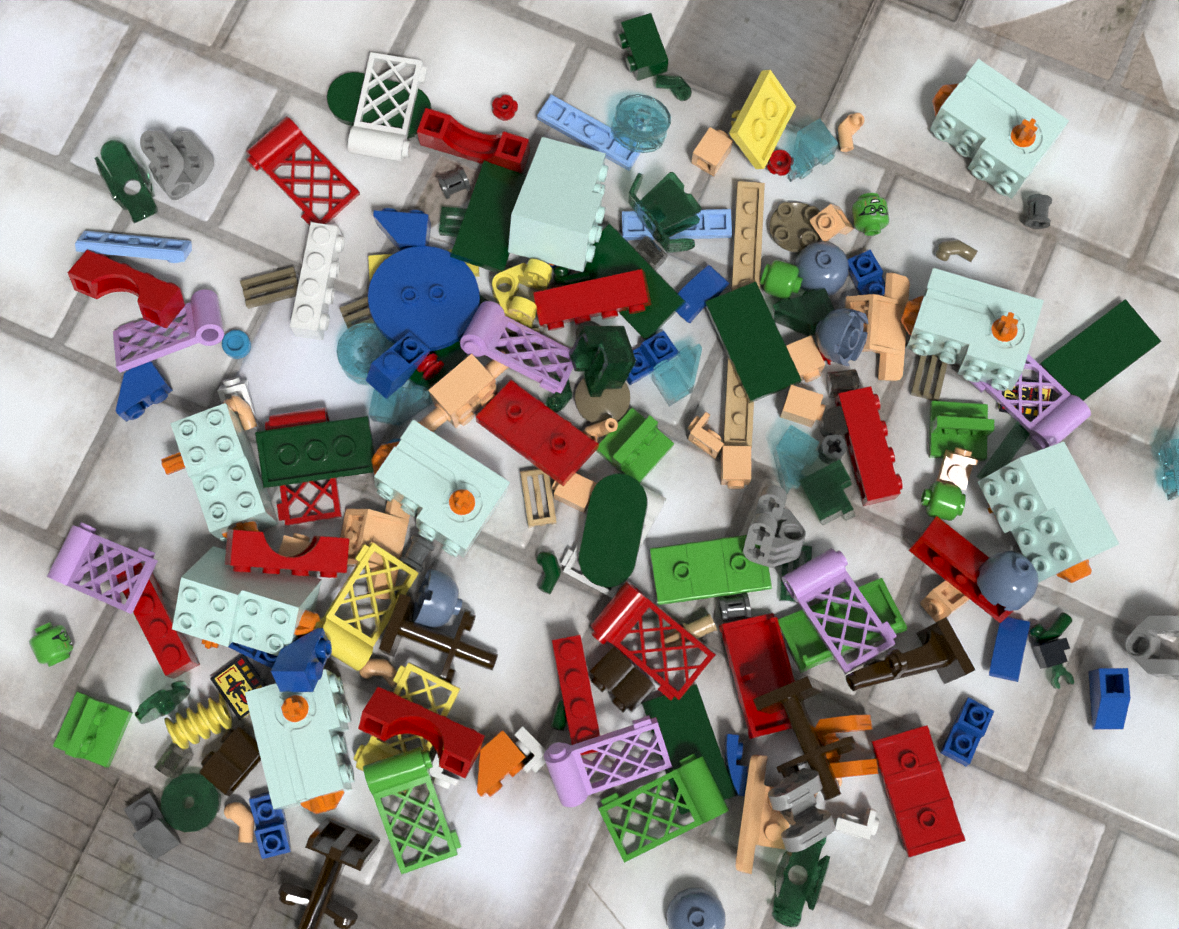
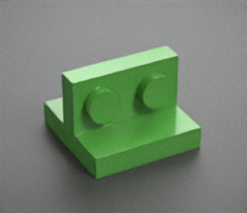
(959, 426)
(635, 445)
(92, 729)

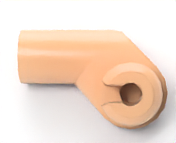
(847, 129)
(243, 410)
(601, 428)
(379, 667)
(243, 818)

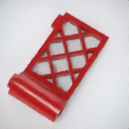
(275, 150)
(300, 418)
(618, 621)

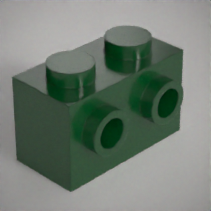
(643, 47)

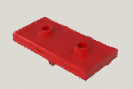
(537, 432)
(758, 667)
(917, 791)

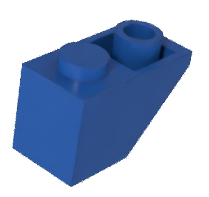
(404, 228)
(396, 365)
(141, 389)
(302, 662)
(1109, 697)

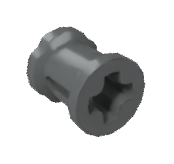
(454, 183)
(1038, 211)
(827, 443)
(417, 553)
(734, 607)

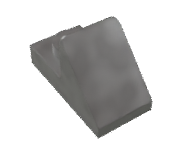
(152, 829)

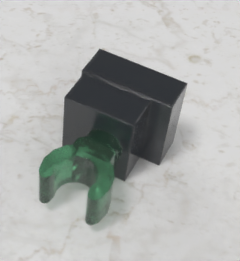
(1053, 655)

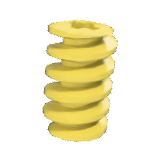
(199, 723)

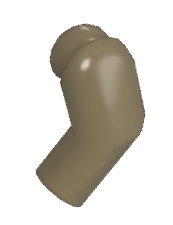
(955, 247)

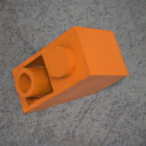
(497, 761)

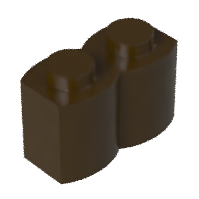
(622, 680)
(232, 761)

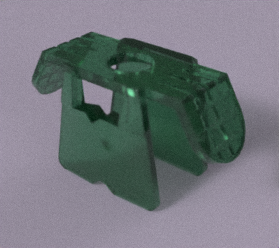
(123, 169)
(666, 211)
(791, 898)

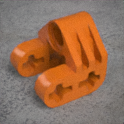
(826, 731)

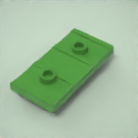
(706, 570)
(807, 646)

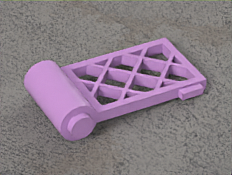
(201, 321)
(485, 333)
(1055, 421)
(78, 557)
(818, 577)
(569, 770)

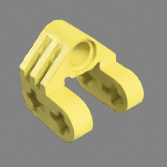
(535, 275)

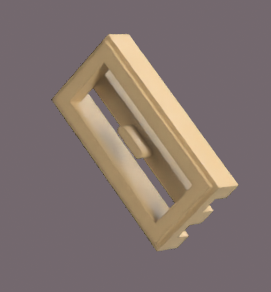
(541, 521)

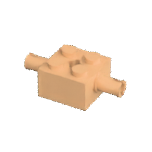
(463, 392)

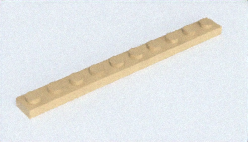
(745, 270)

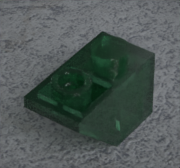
(803, 312)

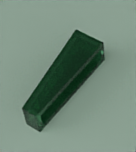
(1005, 451)

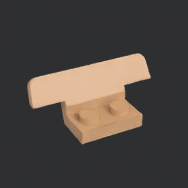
(884, 325)
(384, 530)
(759, 821)

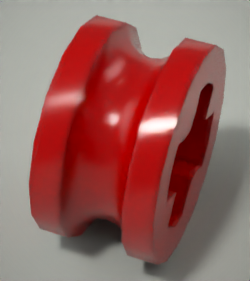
(430, 366)

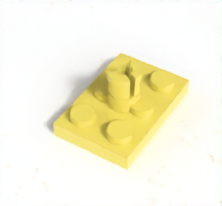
(762, 119)

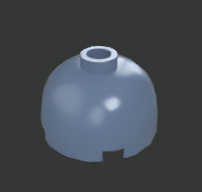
(822, 267)
(842, 335)
(1008, 580)
(437, 600)
(695, 910)

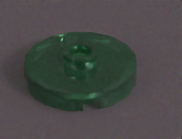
(162, 702)
(205, 808)

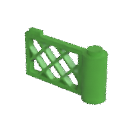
(400, 774)
(698, 791)

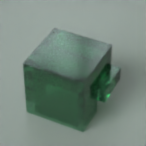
(604, 357)
(827, 493)

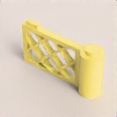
(348, 642)
(378, 749)

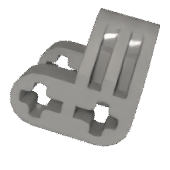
(180, 171)
(775, 530)
(1149, 659)
(797, 804)

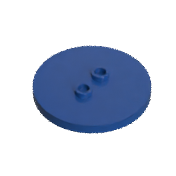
(424, 295)

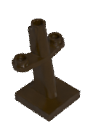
(401, 627)
(938, 652)
(791, 699)
(341, 847)

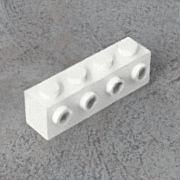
(316, 281)

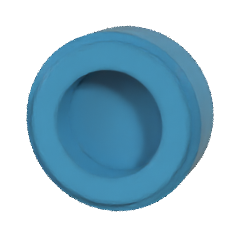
(236, 344)

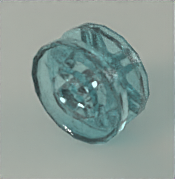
(640, 123)
(353, 347)

